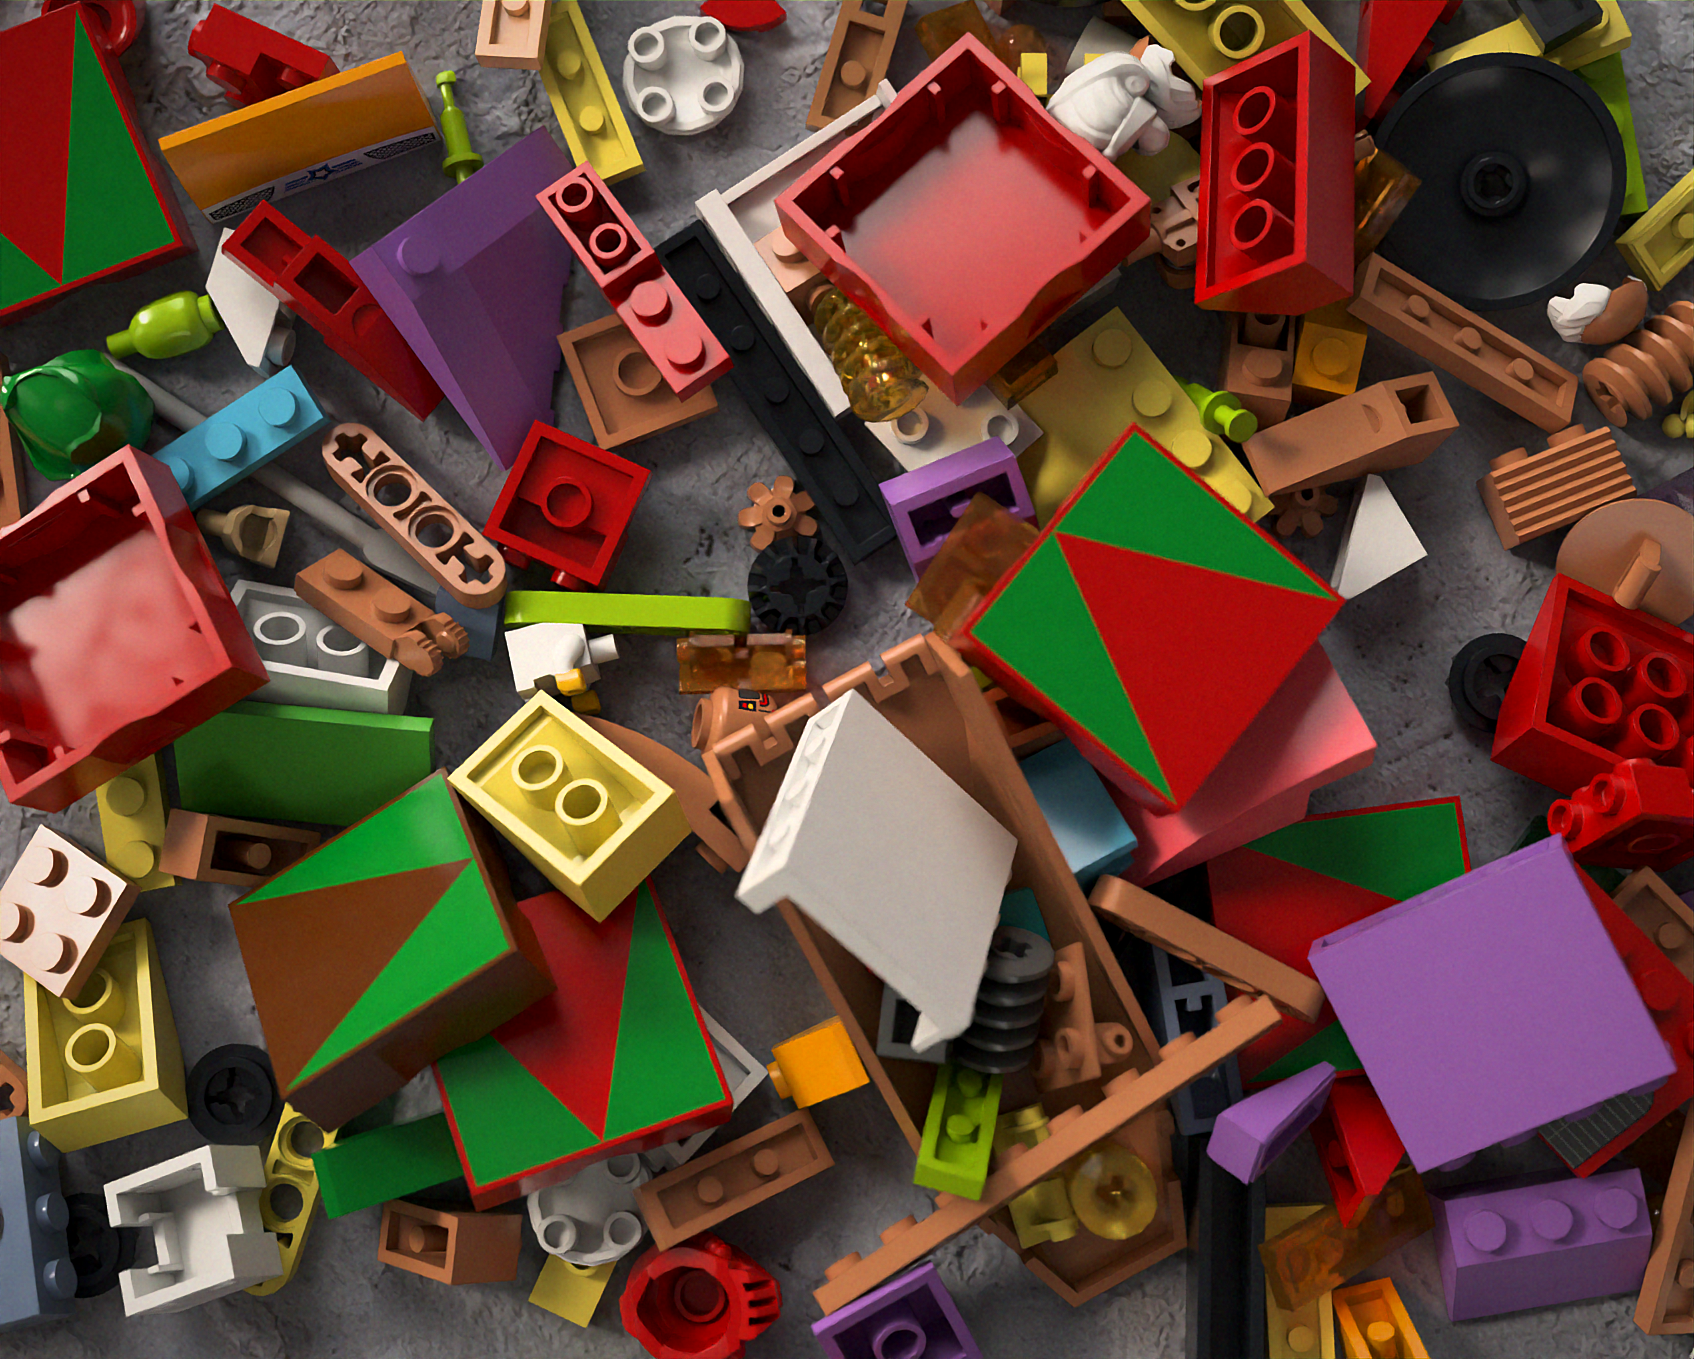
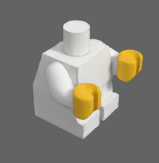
(559, 661)

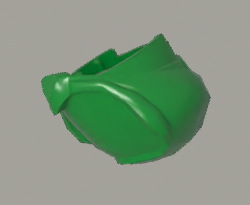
(76, 412)

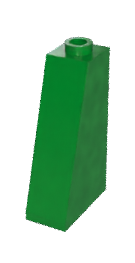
(386, 1163)

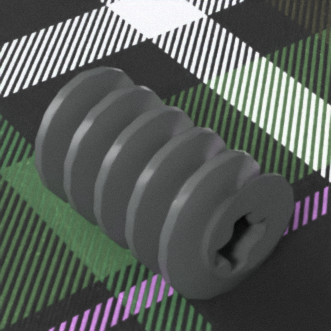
(1007, 1003)

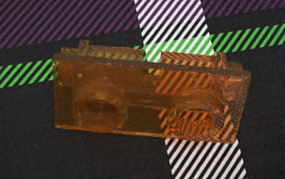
(749, 663)

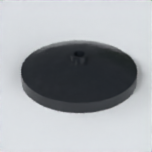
(1558, 170)

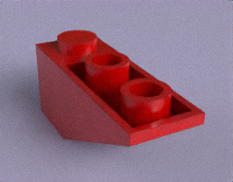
(1393, 41)

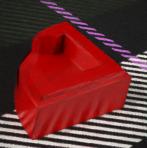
(745, 14)

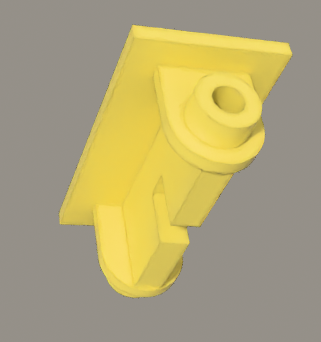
(1044, 1209)

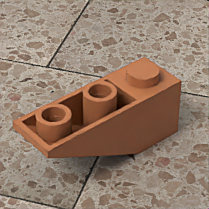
(1258, 365)
(1354, 436)

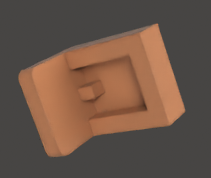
(795, 273)

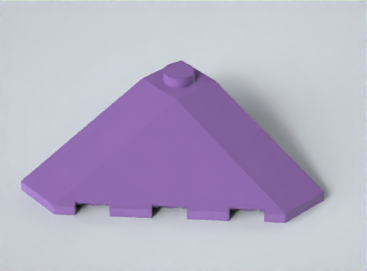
(481, 292)

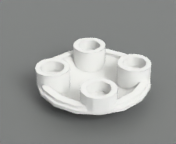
(683, 74)
(593, 1212)

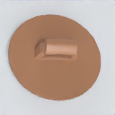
(1636, 555)

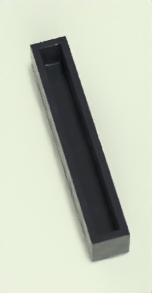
(1223, 1260)

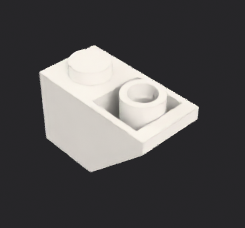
(252, 315)

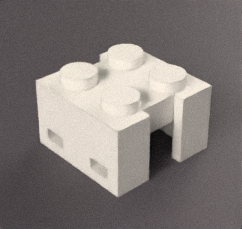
(202, 1227)

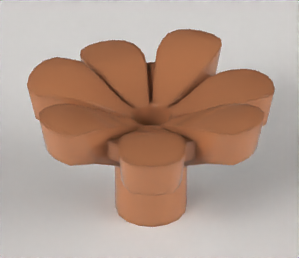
(1295, 511)
(772, 528)

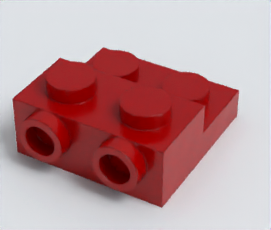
(253, 59)
(566, 508)
(1629, 818)

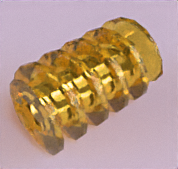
(871, 369)
(1125, 1211)

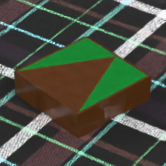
(386, 952)

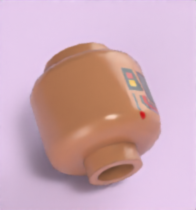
(728, 712)

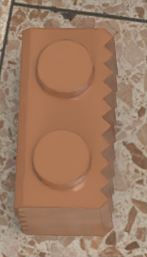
(1555, 486)

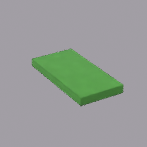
(301, 762)

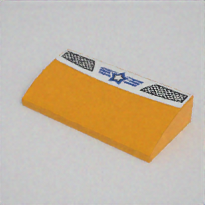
(302, 138)

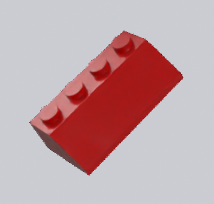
(1277, 181)

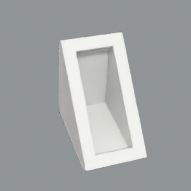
(1374, 540)

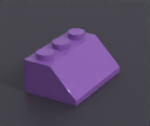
(1540, 1238)

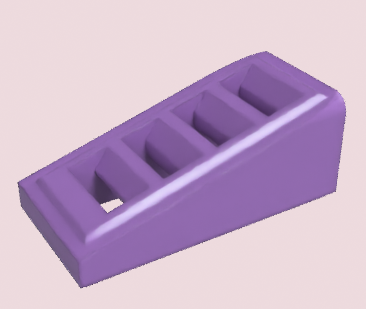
(1264, 1125)

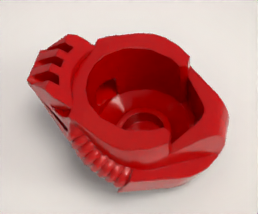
(698, 1300)

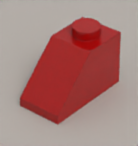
(1355, 1146)

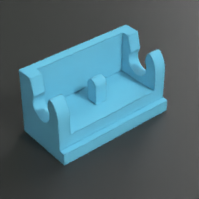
(1079, 813)

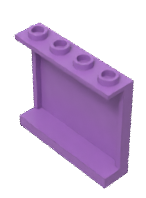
(1491, 1007)

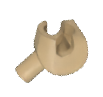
(247, 531)

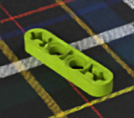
(630, 613)

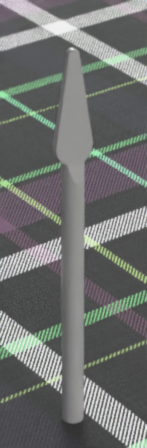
(377, 545)

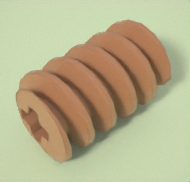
(1644, 367)

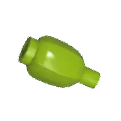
(169, 327)

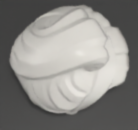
(1109, 108)

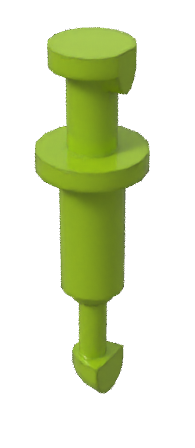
(461, 159)
(1220, 411)

